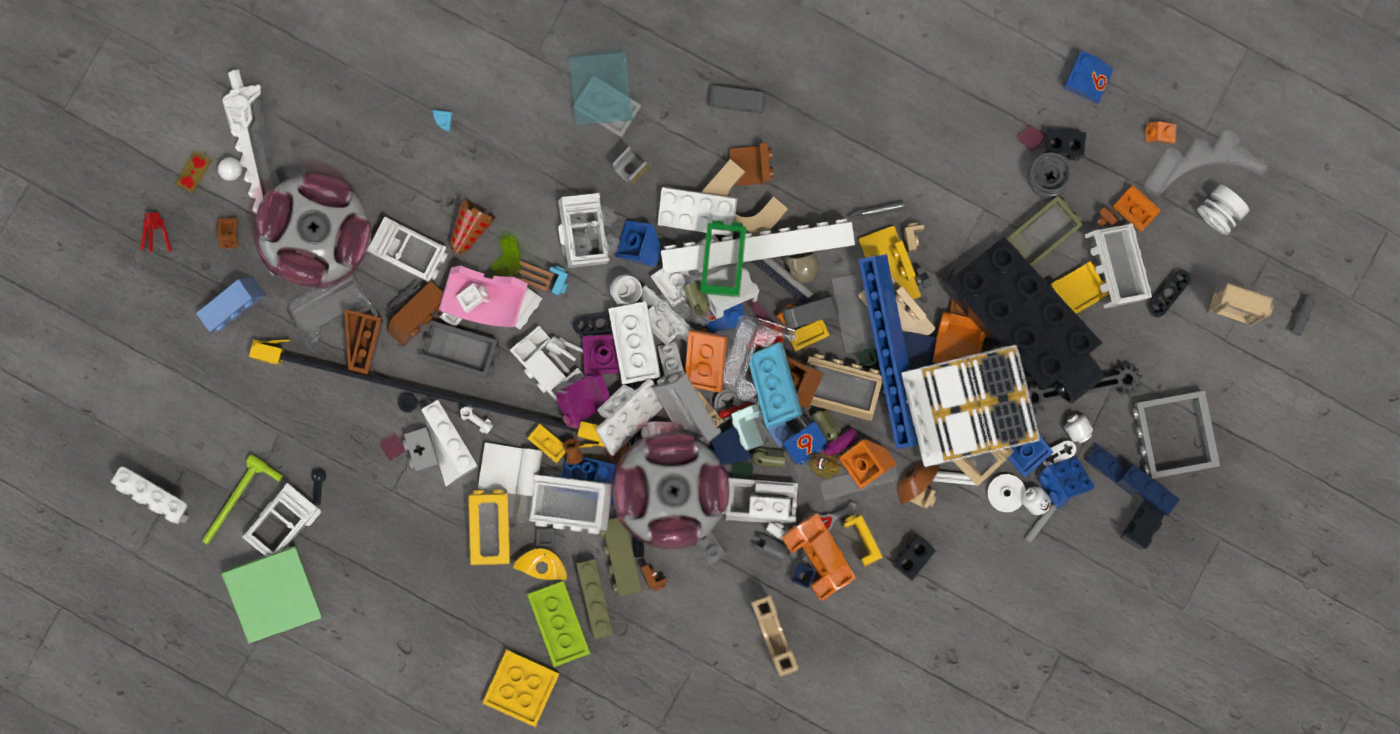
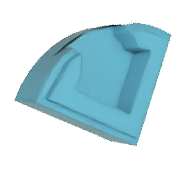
(443, 119)

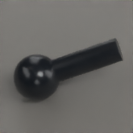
(318, 476)

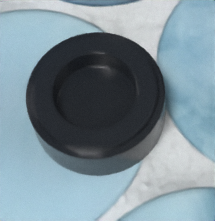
(407, 403)

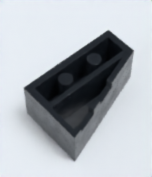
(1143, 525)

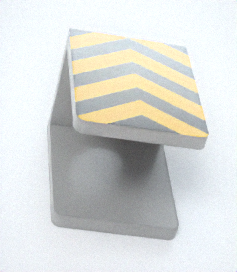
(626, 158)

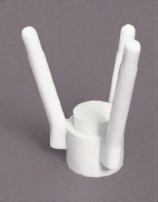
(557, 347)

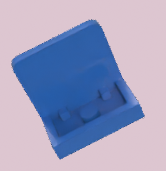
(1065, 481)

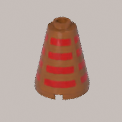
(469, 226)

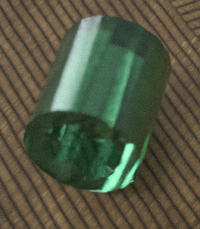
(873, 356)

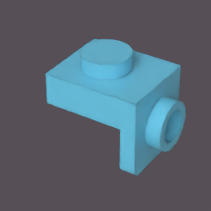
(560, 285)

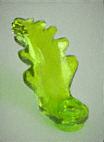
(509, 262)

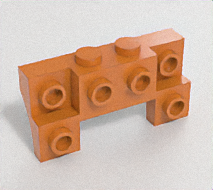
(823, 553)

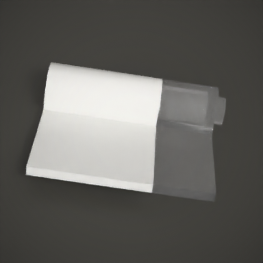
(513, 471)

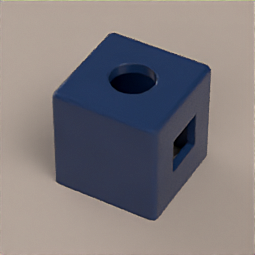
(809, 572)

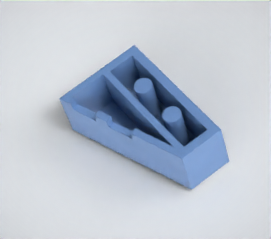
(231, 304)

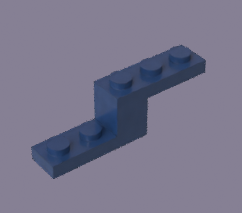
(1132, 480)

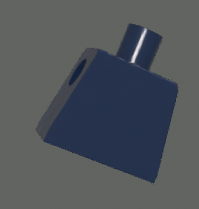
(728, 448)

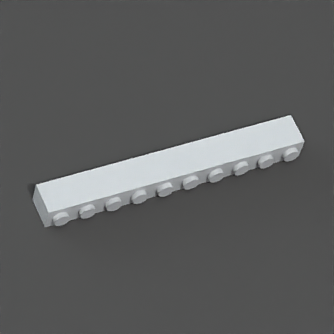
(759, 247)

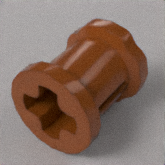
(574, 455)

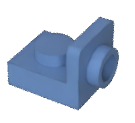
(780, 433)

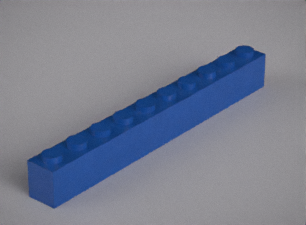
(889, 345)

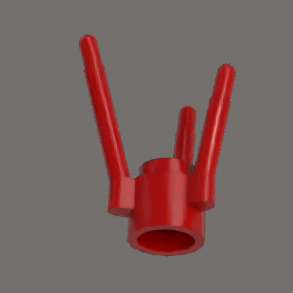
(152, 222)

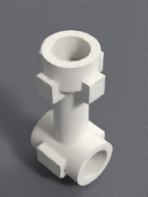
(467, 413)

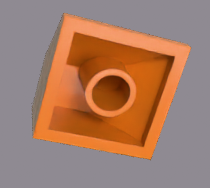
(867, 462)

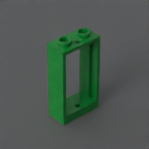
(719, 290)

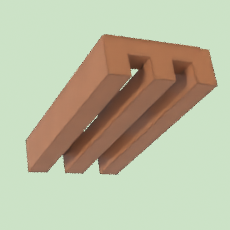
(536, 269)

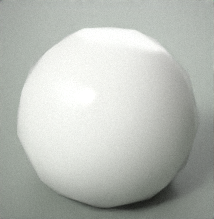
(229, 169)

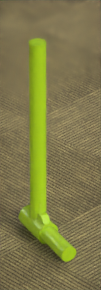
(255, 465)

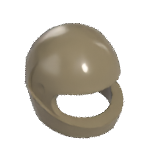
(803, 269)

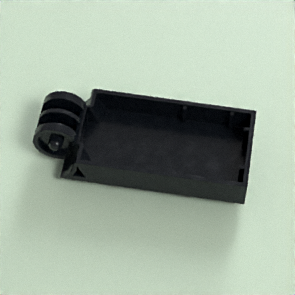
(1023, 310)

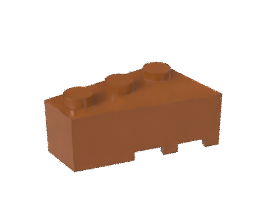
(362, 340)

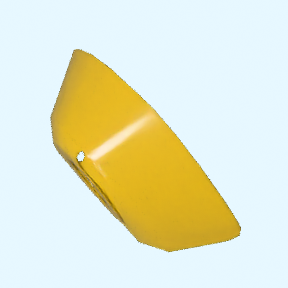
(528, 562)

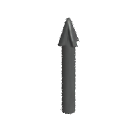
(860, 214)

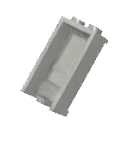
(685, 407)

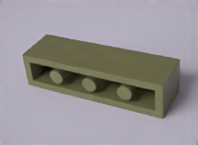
(622, 559)
(595, 599)

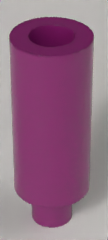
(841, 442)

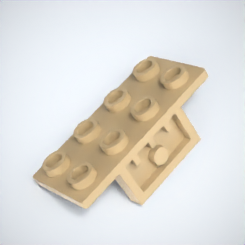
(911, 315)

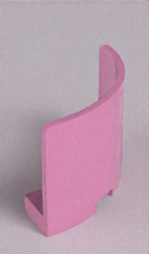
(504, 294)

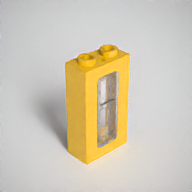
(489, 527)

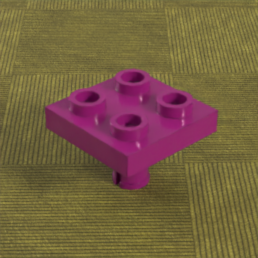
(600, 355)

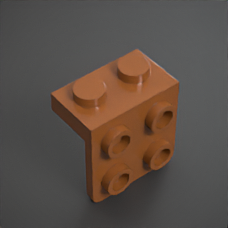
(754, 163)

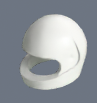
(625, 289)

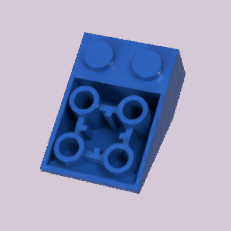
(590, 471)

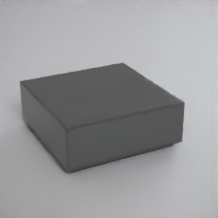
(545, 537)

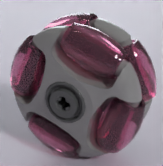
(301, 265)
(632, 491)

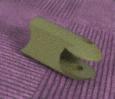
(697, 300)
(827, 425)
(768, 458)

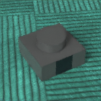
(922, 278)

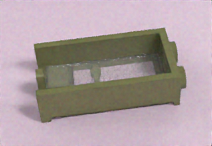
(1045, 231)

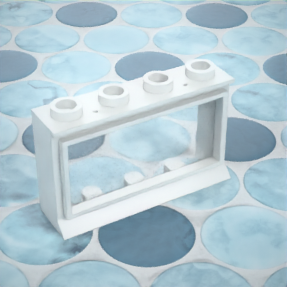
(1121, 265)
(570, 504)

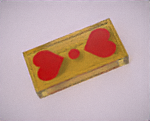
(193, 172)

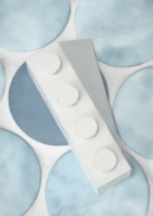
(449, 447)

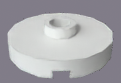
(997, 498)

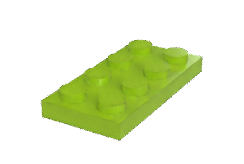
(558, 624)

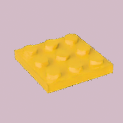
(520, 688)

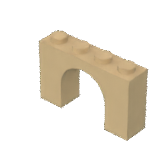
(765, 219)
(774, 636)

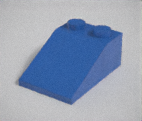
(1029, 455)

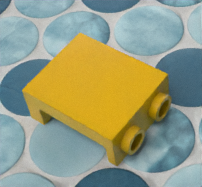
(1080, 287)
(867, 538)

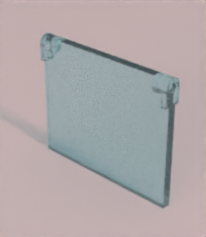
(601, 89)

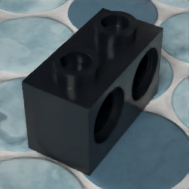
(1065, 138)
(918, 561)

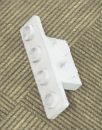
(659, 323)

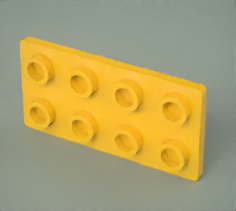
(888, 242)

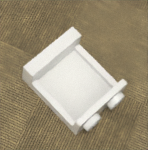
(727, 278)

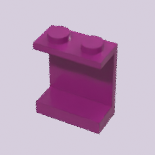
(582, 398)

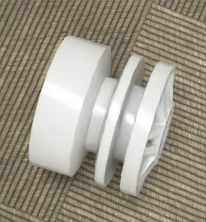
(1223, 209)

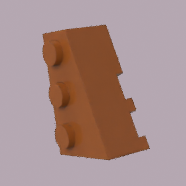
(415, 314)

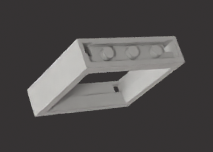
(1206, 427)

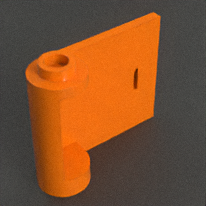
(957, 338)

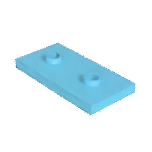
(774, 385)

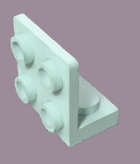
(746, 426)

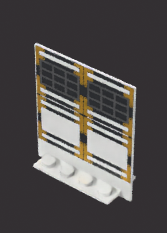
(970, 406)

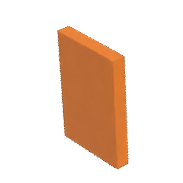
(706, 360)

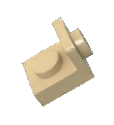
(911, 239)
(925, 499)

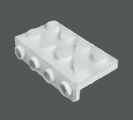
(146, 492)

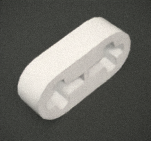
(1059, 447)

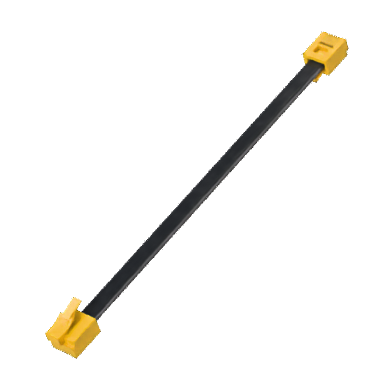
(276, 356)

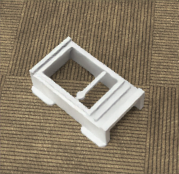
(590, 204)
(298, 505)

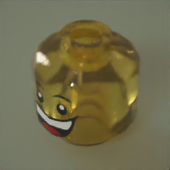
(825, 466)

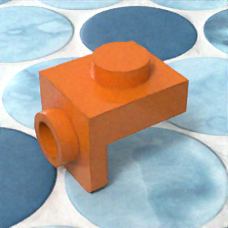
(1160, 132)

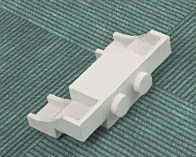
(540, 366)

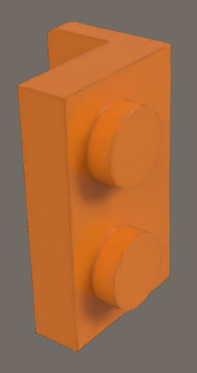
(1136, 208)

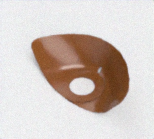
(913, 486)

